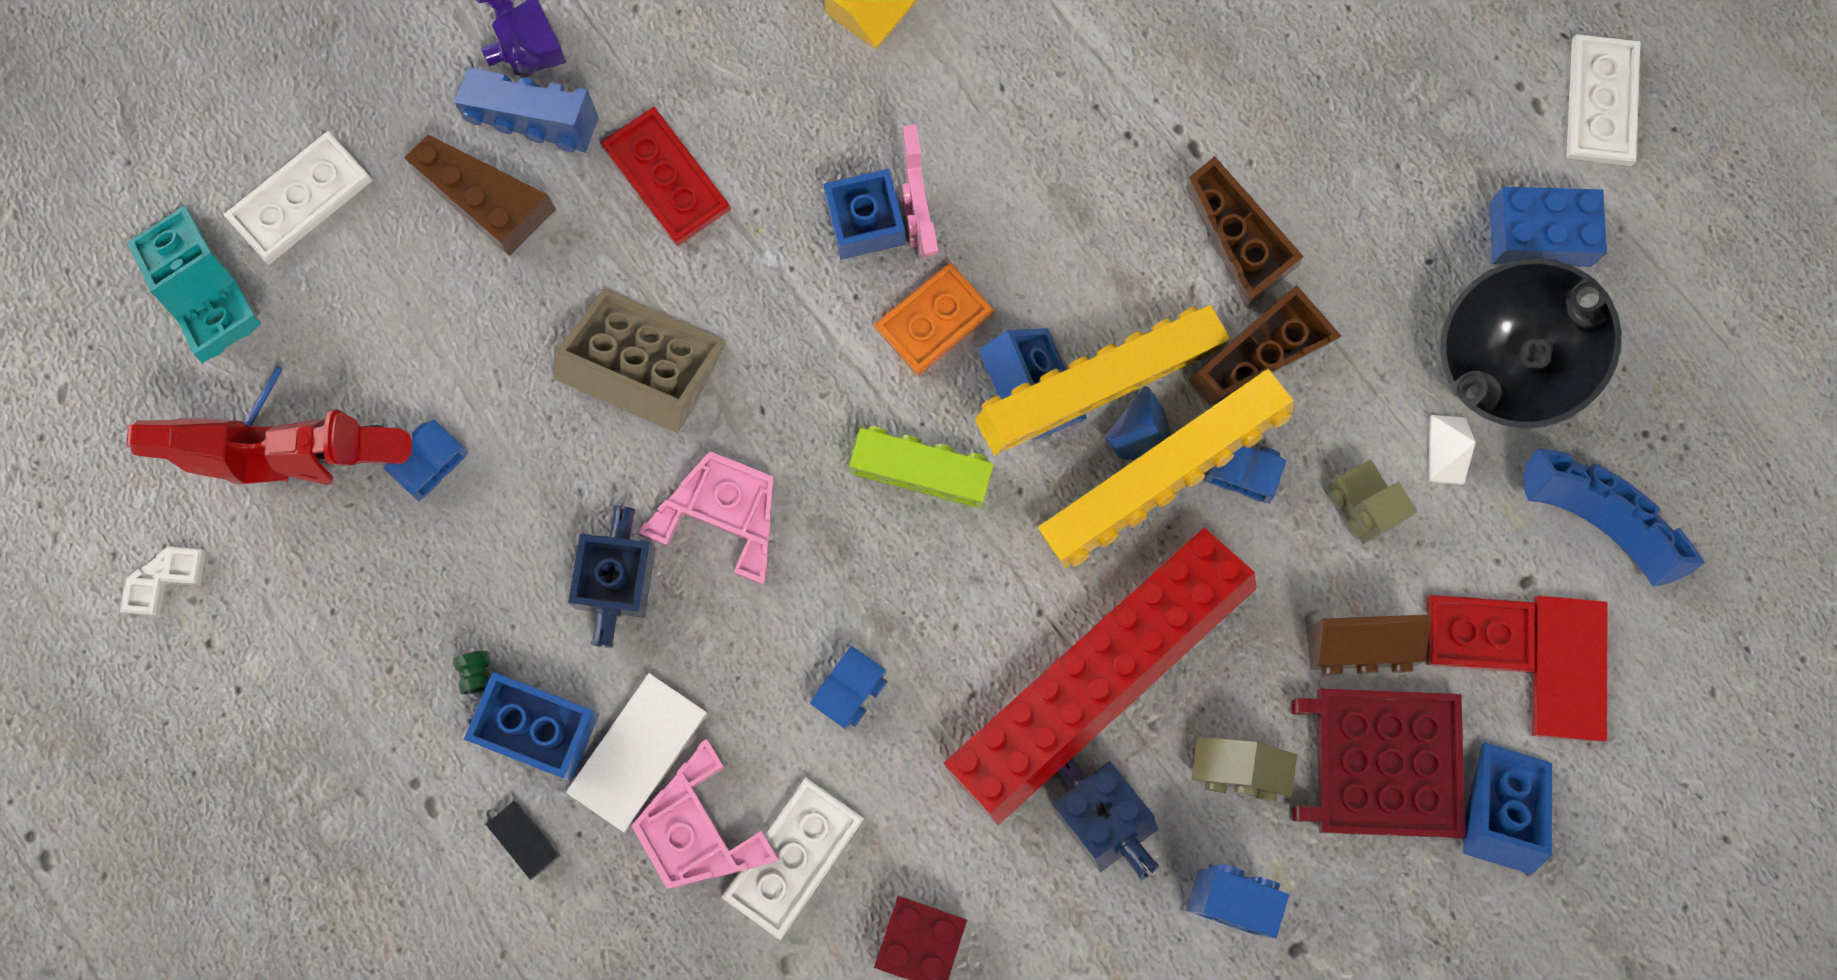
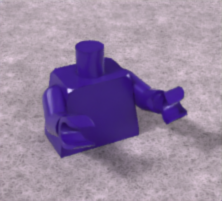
(523, 38)

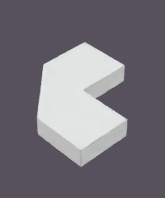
(146, 586)

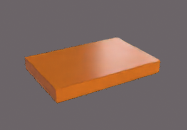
(933, 319)

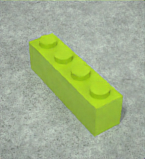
(921, 467)

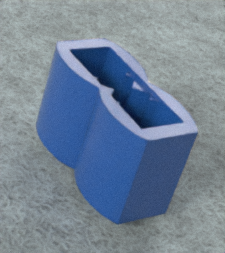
(431, 458)
(1250, 473)
(849, 688)

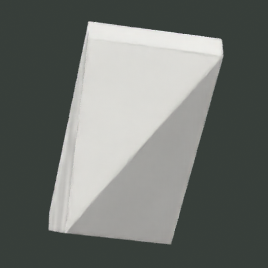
(1449, 449)

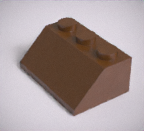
(1368, 643)

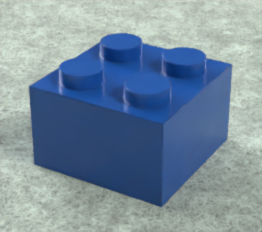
(864, 214)

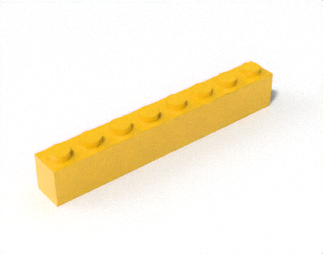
(1100, 379)
(1167, 469)

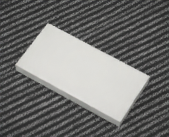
(1603, 100)
(298, 197)
(636, 753)
(807, 842)

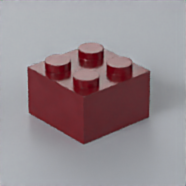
(920, 941)

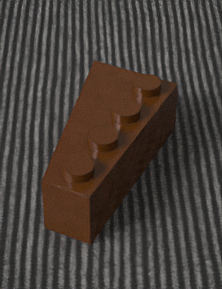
(487, 197)
(1243, 234)
(1272, 341)

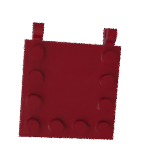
(1387, 763)

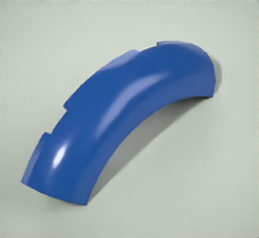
(1614, 509)

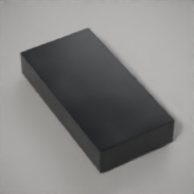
(523, 840)

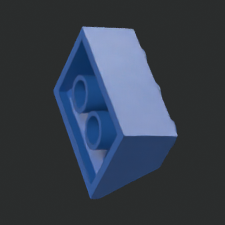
(1023, 358)

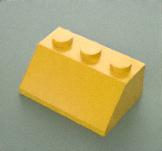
(869, 18)

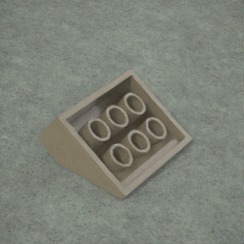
(638, 360)

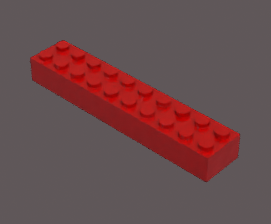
(1101, 675)

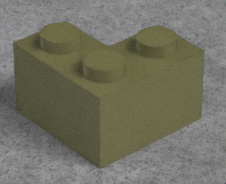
(1369, 502)
(1246, 766)

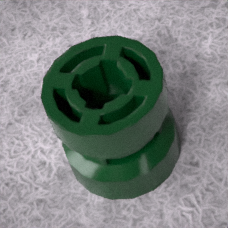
(474, 674)

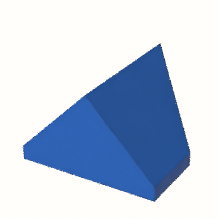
(1139, 427)

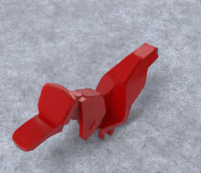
(267, 453)

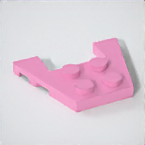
(920, 230)
(725, 498)
(683, 836)

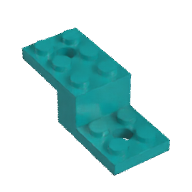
(193, 284)

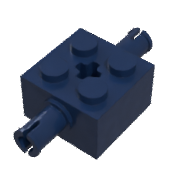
(598, 558)
(1103, 838)

